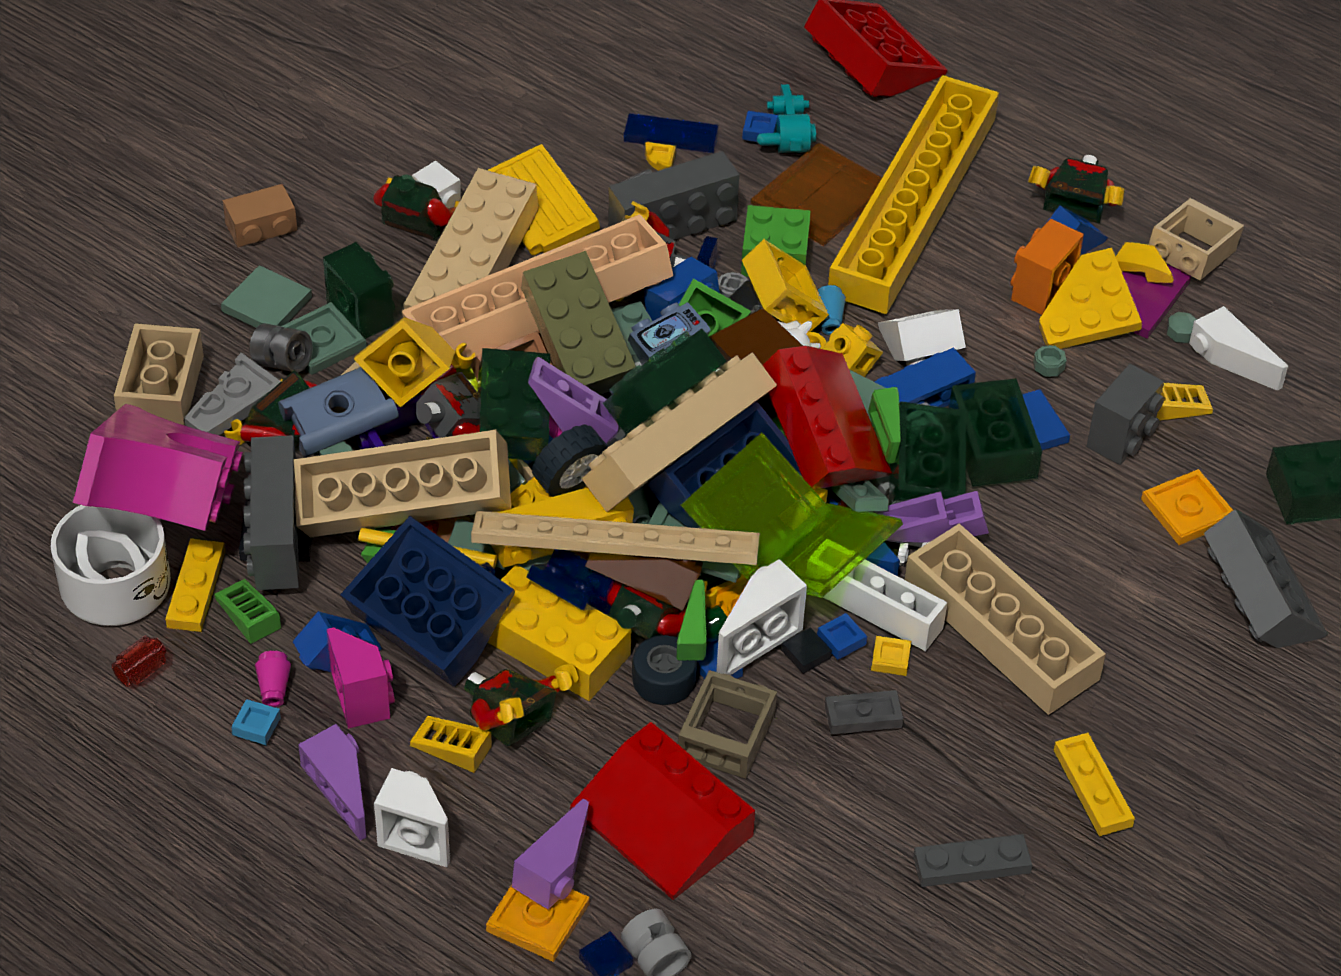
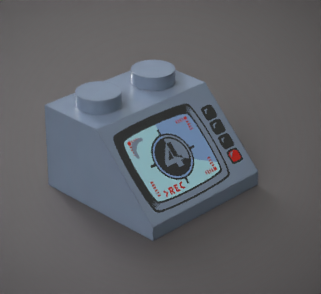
(652, 336)

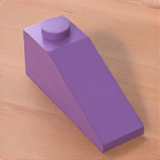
(570, 401)
(333, 767)
(549, 864)

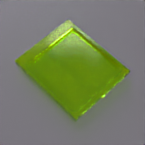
(758, 495)
(837, 546)

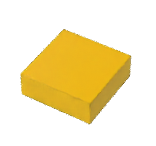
(891, 655)

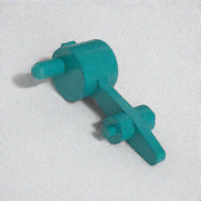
(792, 127)

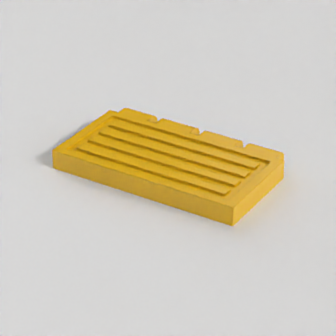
(561, 209)

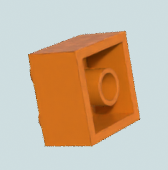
(1045, 264)

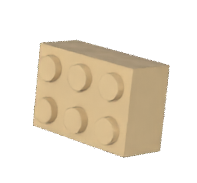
(160, 370)

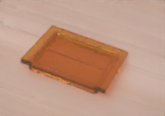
(826, 186)

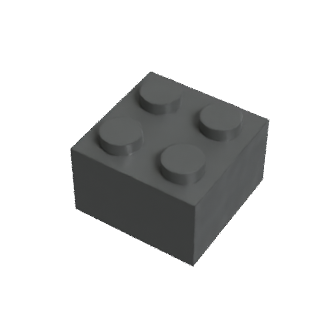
(1126, 414)

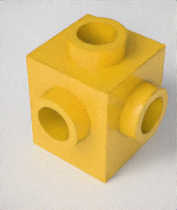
(855, 346)

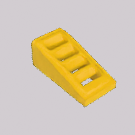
(1181, 409)
(458, 755)

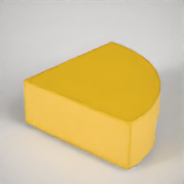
(660, 155)

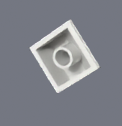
(923, 335)
(411, 818)

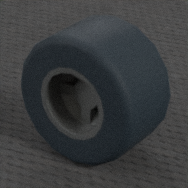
(659, 674)

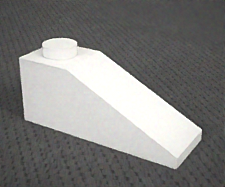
(1235, 348)

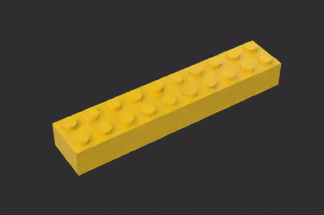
(913, 194)

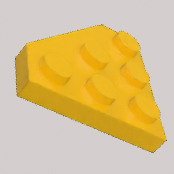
(1090, 304)

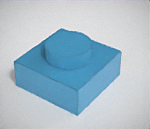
(256, 722)

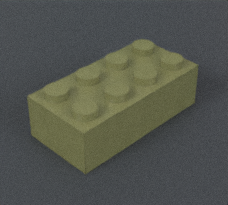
(577, 322)

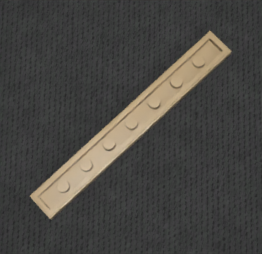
(615, 537)

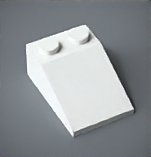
(762, 618)

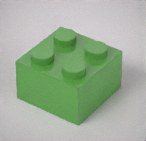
(781, 227)

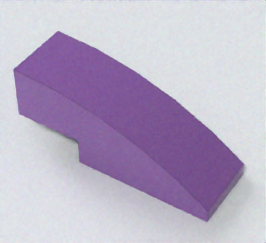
(932, 516)

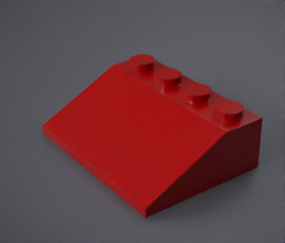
(872, 46)
(824, 417)
(665, 811)

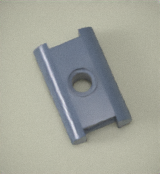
(321, 426)

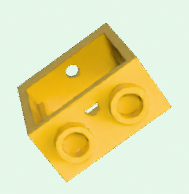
(784, 285)

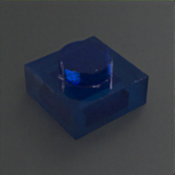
(606, 956)

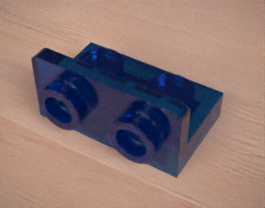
(571, 580)

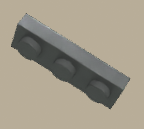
(972, 860)

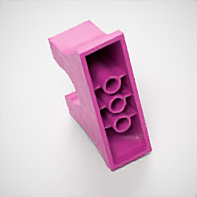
(157, 469)

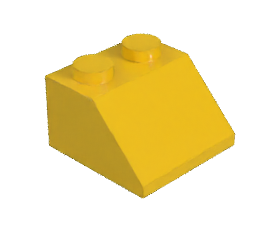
(406, 359)

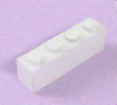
(891, 604)

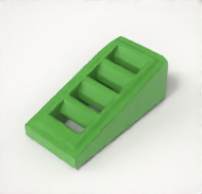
(885, 418)
(252, 629)
(692, 635)

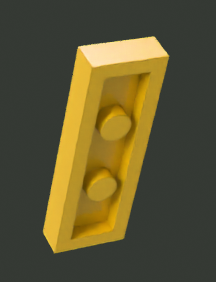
(195, 585)
(1093, 784)

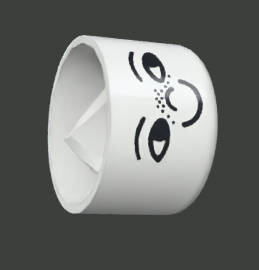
(107, 538)

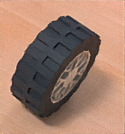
(567, 460)

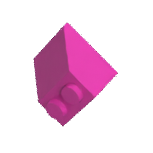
(359, 678)

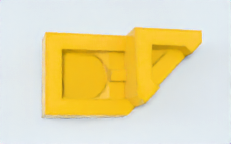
(1144, 258)

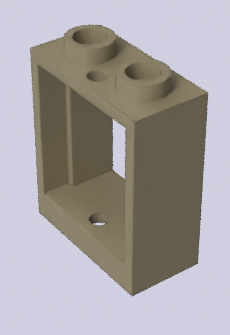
(719, 751)

